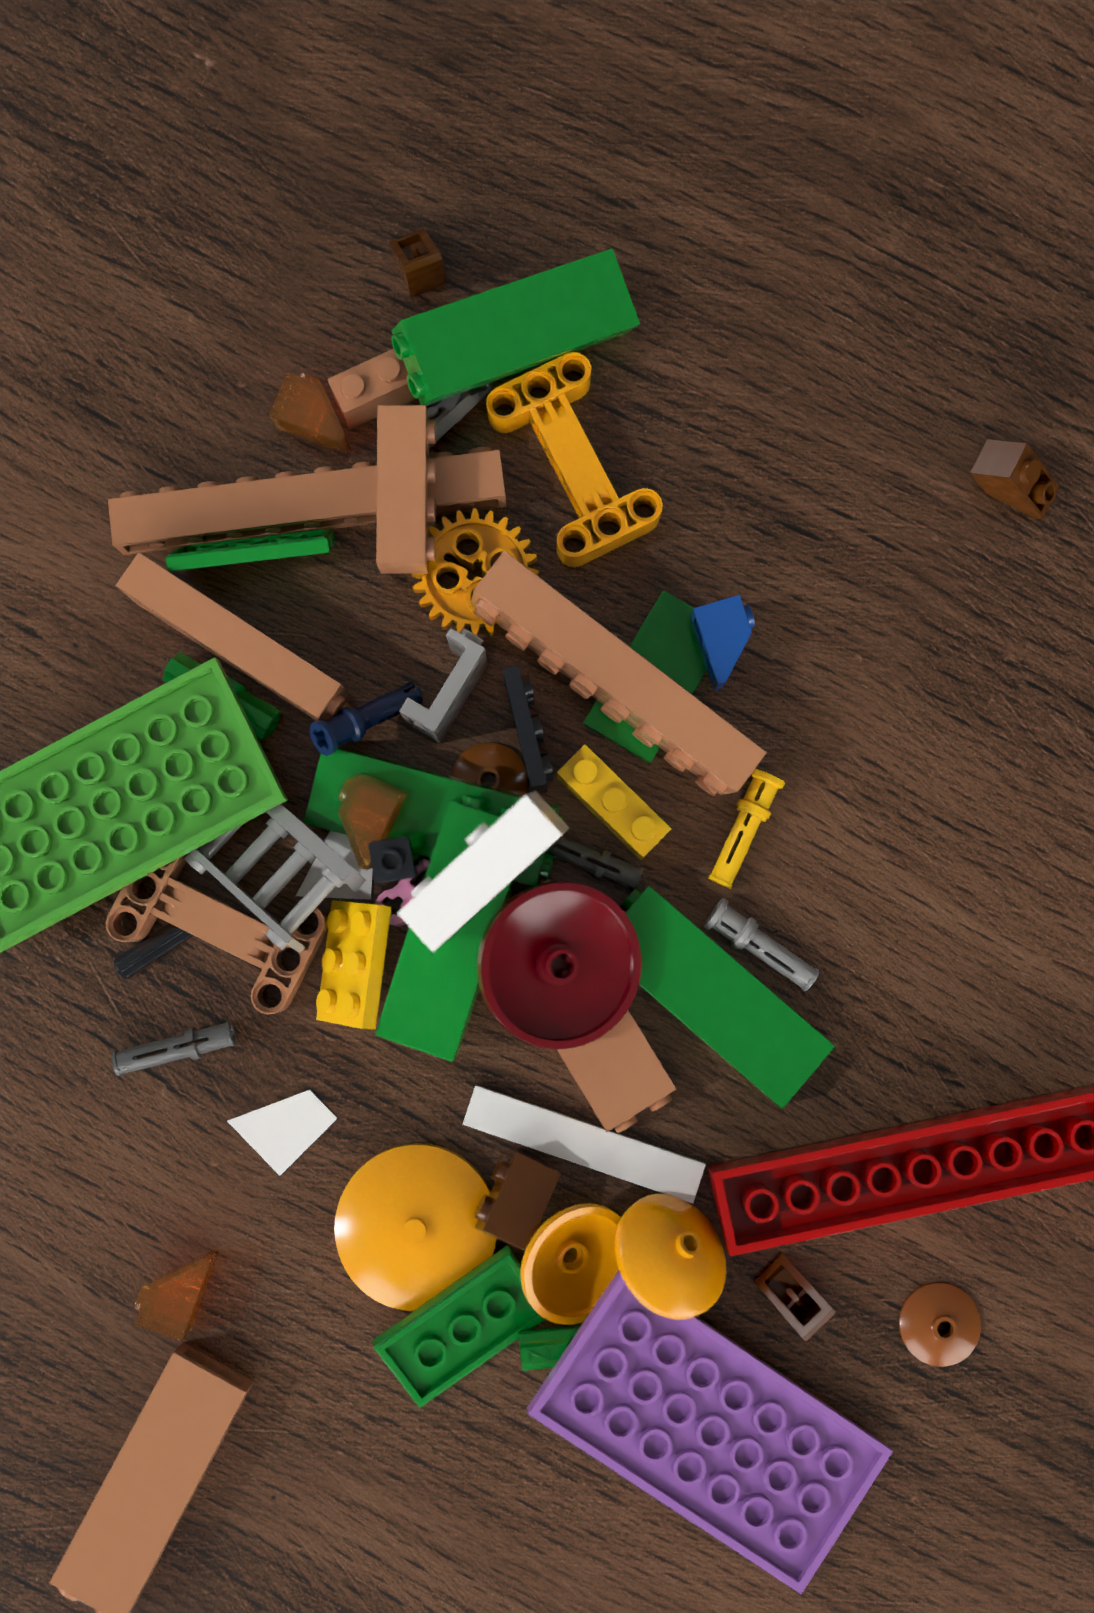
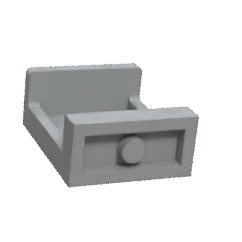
(454, 692)

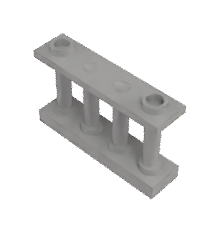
(307, 849)

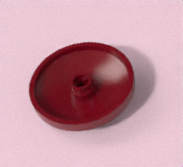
(559, 965)

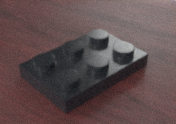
(528, 729)

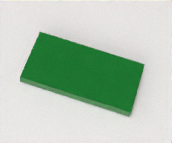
(251, 549)
(672, 647)
(458, 1328)

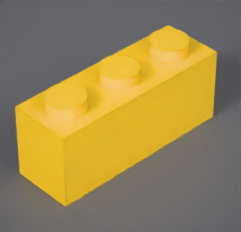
(612, 802)

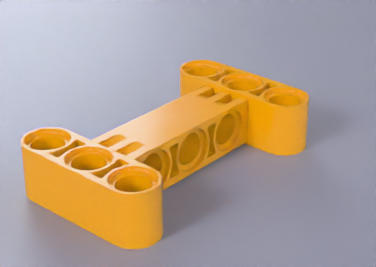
(573, 457)

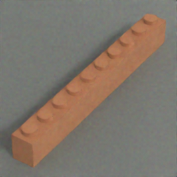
(291, 503)

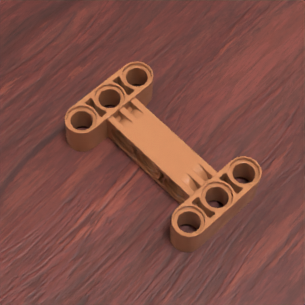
(217, 925)

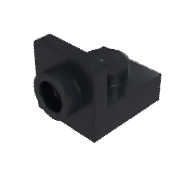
(394, 859)

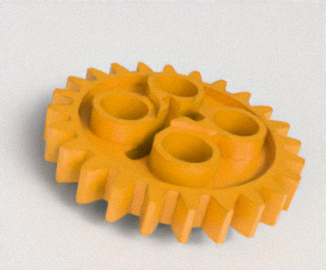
(492, 540)

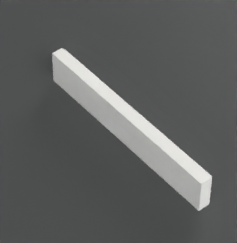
(584, 1143)

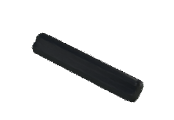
(150, 950)

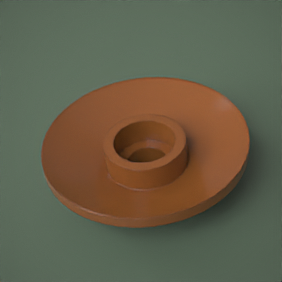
(493, 759)
(926, 1310)

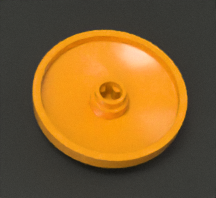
(411, 1224)

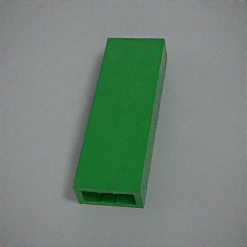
(514, 327)
(423, 806)
(438, 989)
(722, 1000)

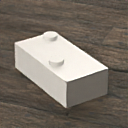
(482, 870)

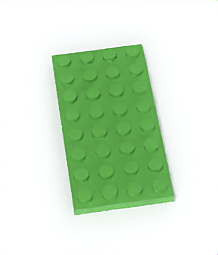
(127, 798)

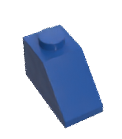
(722, 634)

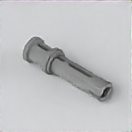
(745, 934)

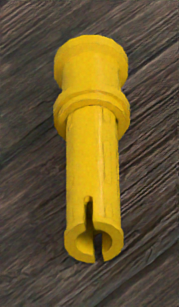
(749, 807)

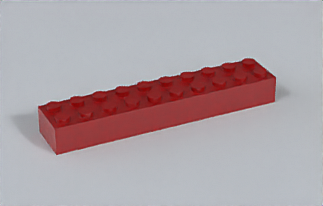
(905, 1171)

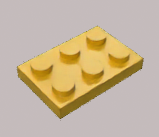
(353, 964)

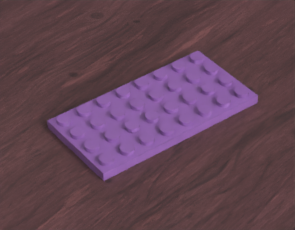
(711, 1433)

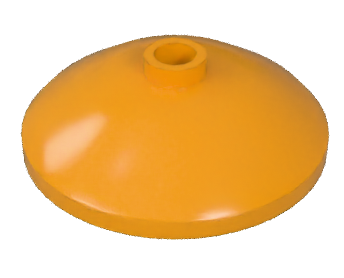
(658, 1265)
(570, 1284)

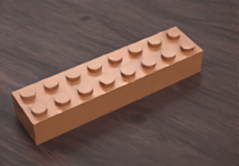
(615, 676)

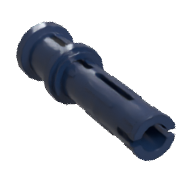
(354, 722)

